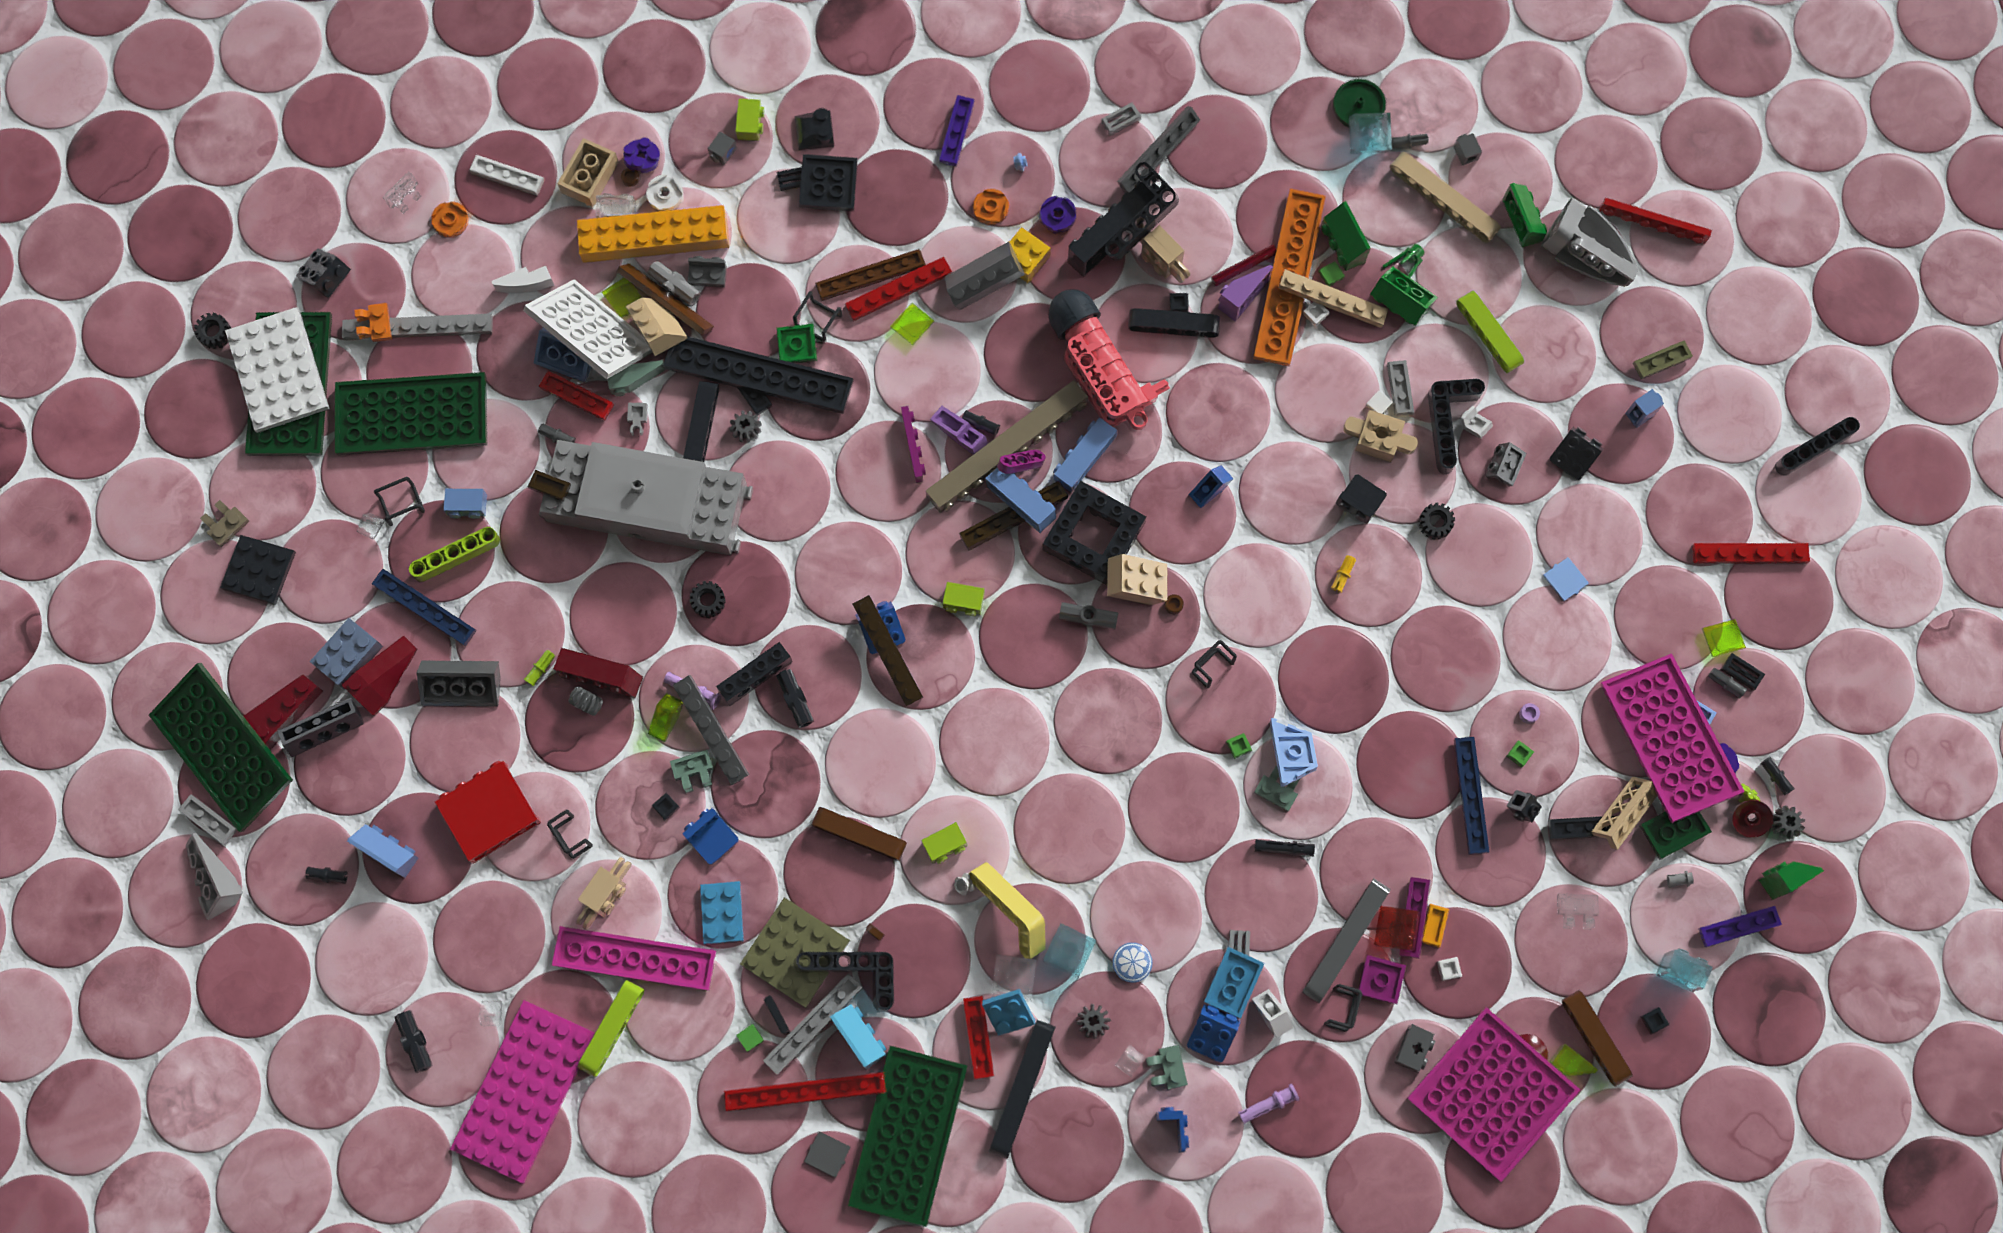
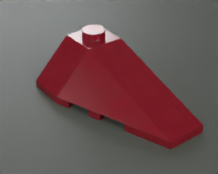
(379, 677)

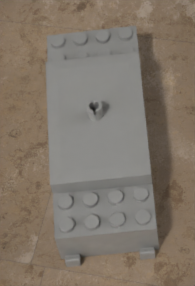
(647, 496)

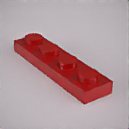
(576, 395)
(978, 1037)

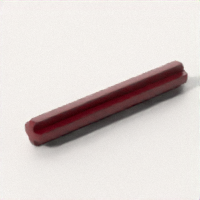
(1243, 265)

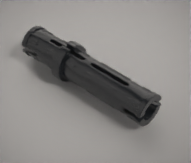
(1284, 847)

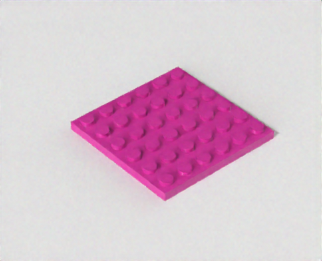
(1493, 1094)

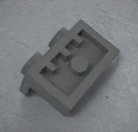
(707, 271)
(1506, 463)

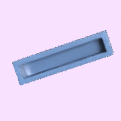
(1085, 454)
(1022, 499)

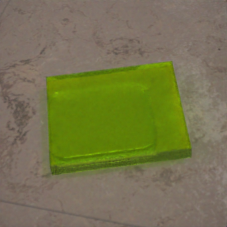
(620, 295)
(912, 324)
(1723, 638)

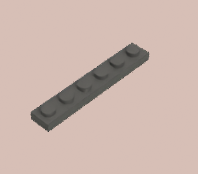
(1161, 147)
(711, 730)

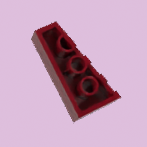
(598, 672)
(282, 709)

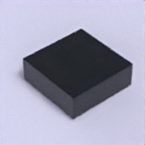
(1179, 302)
(665, 806)
(1655, 1020)

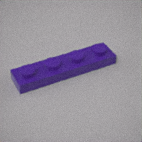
(956, 130)
(1740, 926)

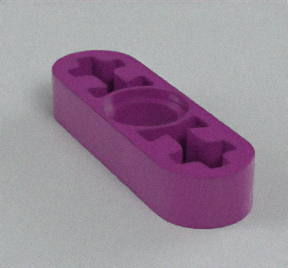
(1010, 464)

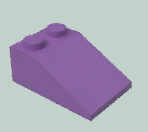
(1242, 292)

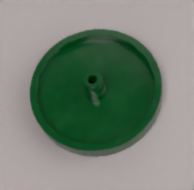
(1358, 97)

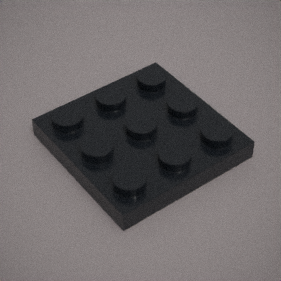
(828, 182)
(258, 569)

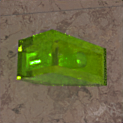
(665, 717)
(1571, 1063)

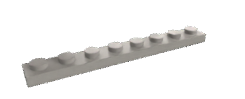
(427, 326)

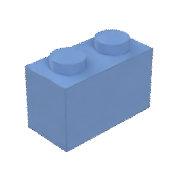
(1644, 408)
(465, 503)

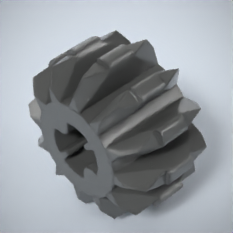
(749, 431)
(585, 701)
(1793, 828)
(1090, 1014)

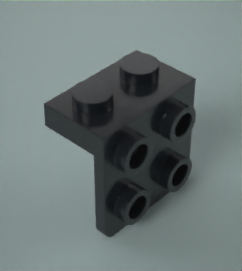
(323, 272)
(1576, 453)
(1361, 499)

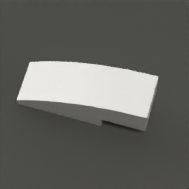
(524, 281)

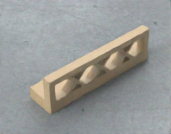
(1630, 812)

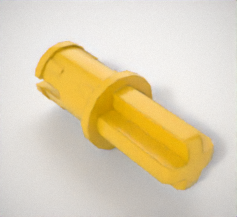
(1343, 574)

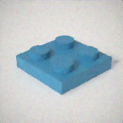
(1008, 1012)

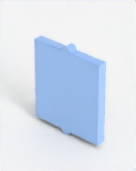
(1565, 579)

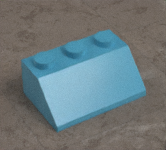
(859, 1035)

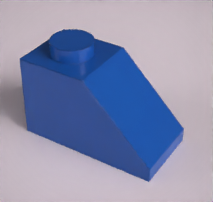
(1210, 486)

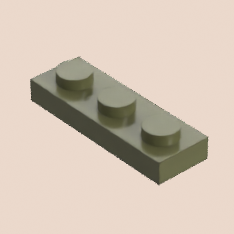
(1662, 359)

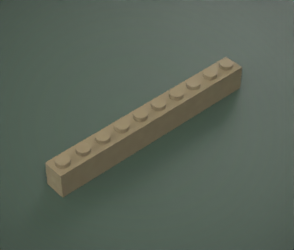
(1014, 440)

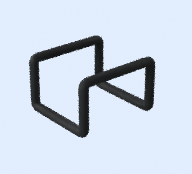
(838, 312)
(388, 517)
(1206, 656)
(560, 840)
(1353, 1010)

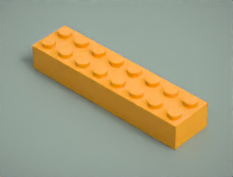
(653, 233)

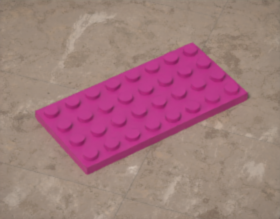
(1672, 738)
(522, 1092)

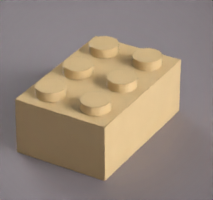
(588, 172)
(1137, 579)

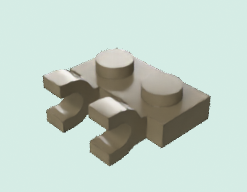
(227, 526)

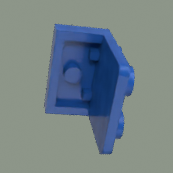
(890, 620)
(710, 836)
(1213, 1033)
(1168, 1113)

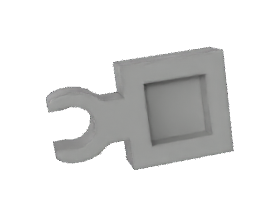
(637, 414)

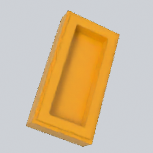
(1435, 925)

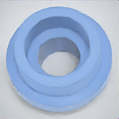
(1020, 162)

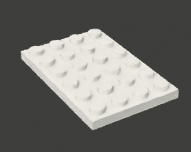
(589, 328)
(277, 369)

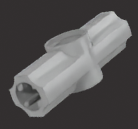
(674, 283)

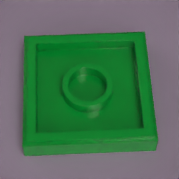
(797, 343)

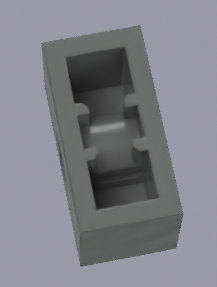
(1406, 1056)

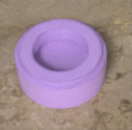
(1529, 713)

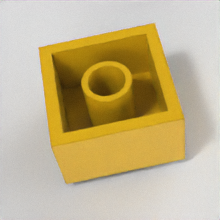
(1030, 253)

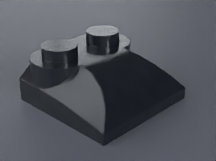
(814, 130)

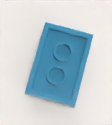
(722, 912)
(1234, 982)

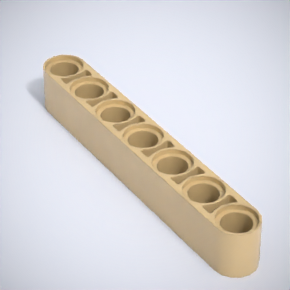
(1445, 197)

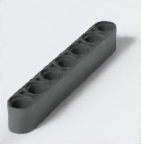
(1346, 941)

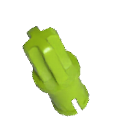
(539, 668)

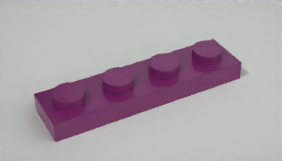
(915, 452)
(1418, 901)

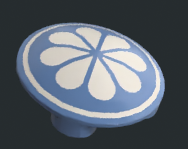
(1132, 962)

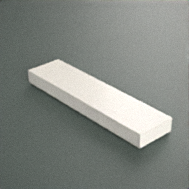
(506, 175)

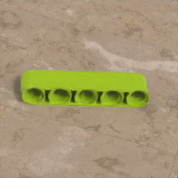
(1490, 331)
(444, 554)
(611, 1028)

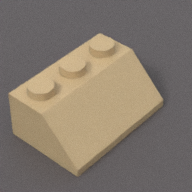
(656, 324)

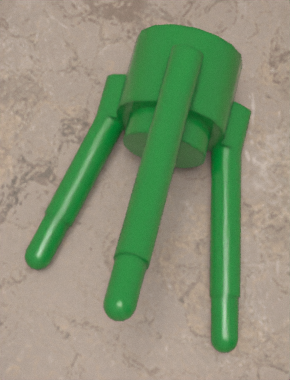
(1412, 255)

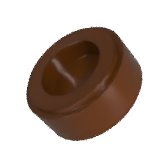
(630, 177)
(1174, 604)
(875, 931)

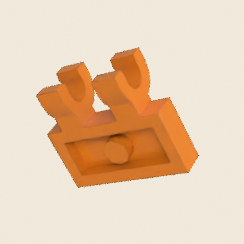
(379, 322)

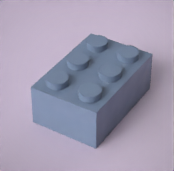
(346, 652)

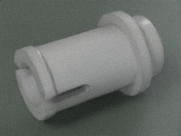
(1680, 879)

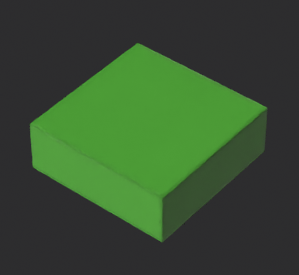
(1331, 274)
(1239, 746)
(1520, 754)
(750, 1037)

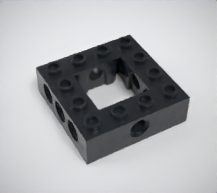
(1078, 555)

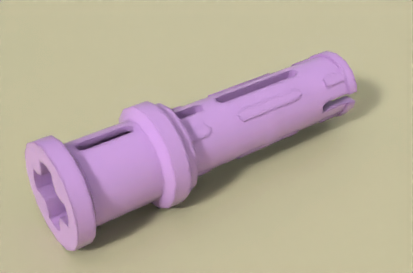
(710, 697)
(1277, 1100)

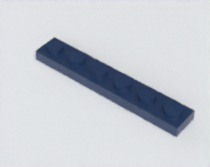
(424, 607)
(1471, 795)

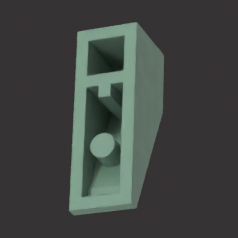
(634, 377)

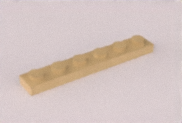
(1333, 298)

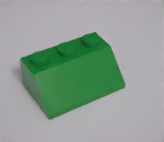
(1524, 215)
(1345, 237)
(1403, 296)
(1787, 877)

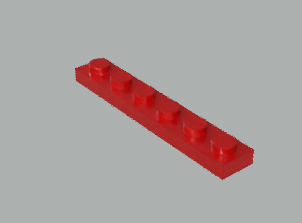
(1654, 220)
(898, 288)
(1750, 553)

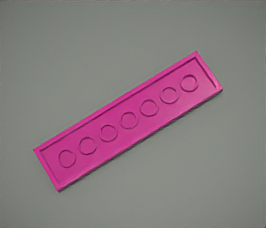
(634, 958)

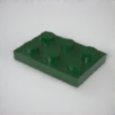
(1670, 837)

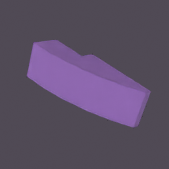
(959, 430)

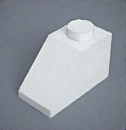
(1273, 1013)

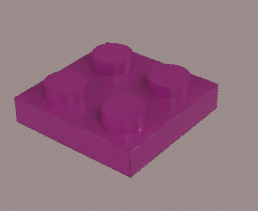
(1382, 979)

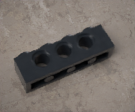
(754, 673)
(320, 727)

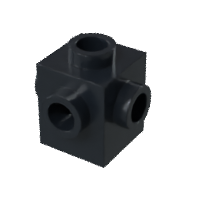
(1524, 806)

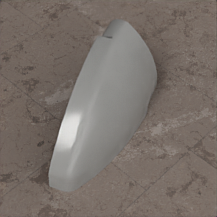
(1590, 245)

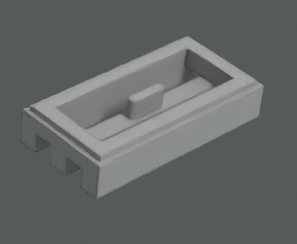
(1108, 126)
(1239, 943)

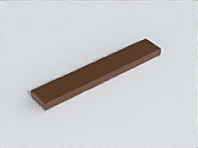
(870, 274)
(665, 298)

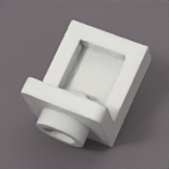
(1475, 423)

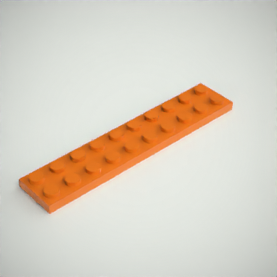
(1294, 254)

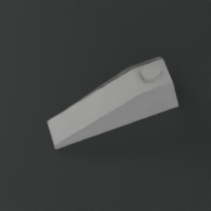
(216, 882)

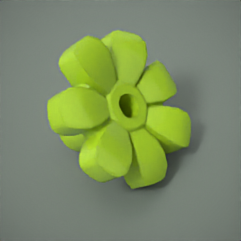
(1748, 794)

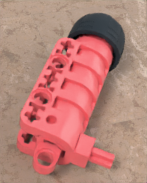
(1076, 320)

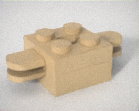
(1164, 254)
(1376, 442)
(603, 892)

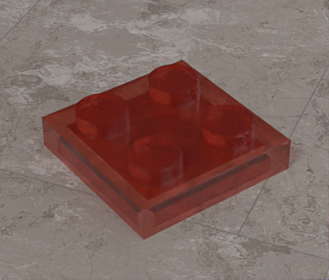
(1397, 928)

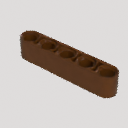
(859, 833)
(1597, 1038)

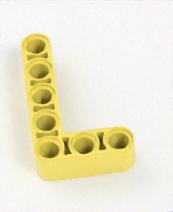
(1013, 905)

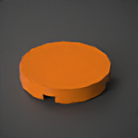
(991, 206)
(450, 219)

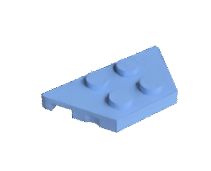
(1293, 752)

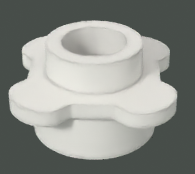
(964, 884)

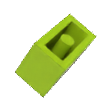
(749, 119)
(963, 599)
(944, 843)

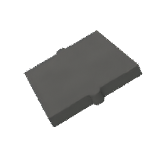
(827, 1154)

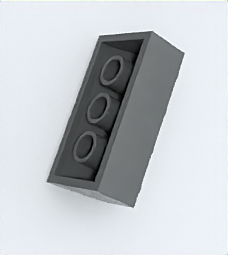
(983, 276)
(459, 683)

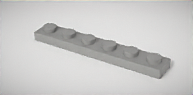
(812, 1024)

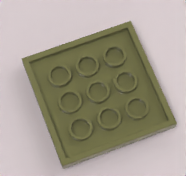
(784, 938)

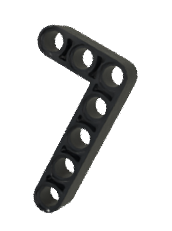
(1145, 214)
(1445, 419)
(854, 966)

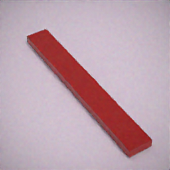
(804, 1091)

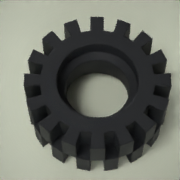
(207, 322)
(1436, 510)
(704, 588)

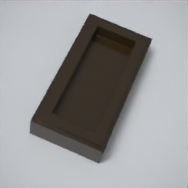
(549, 485)

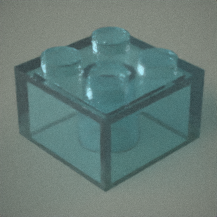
(1370, 133)
(1069, 950)
(1684, 970)

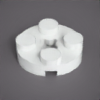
(655, 190)

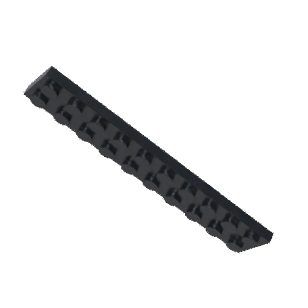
(760, 374)

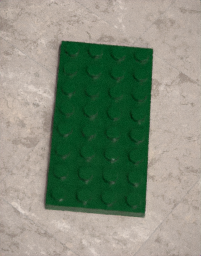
(410, 413)
(305, 434)
(220, 747)
(908, 1136)

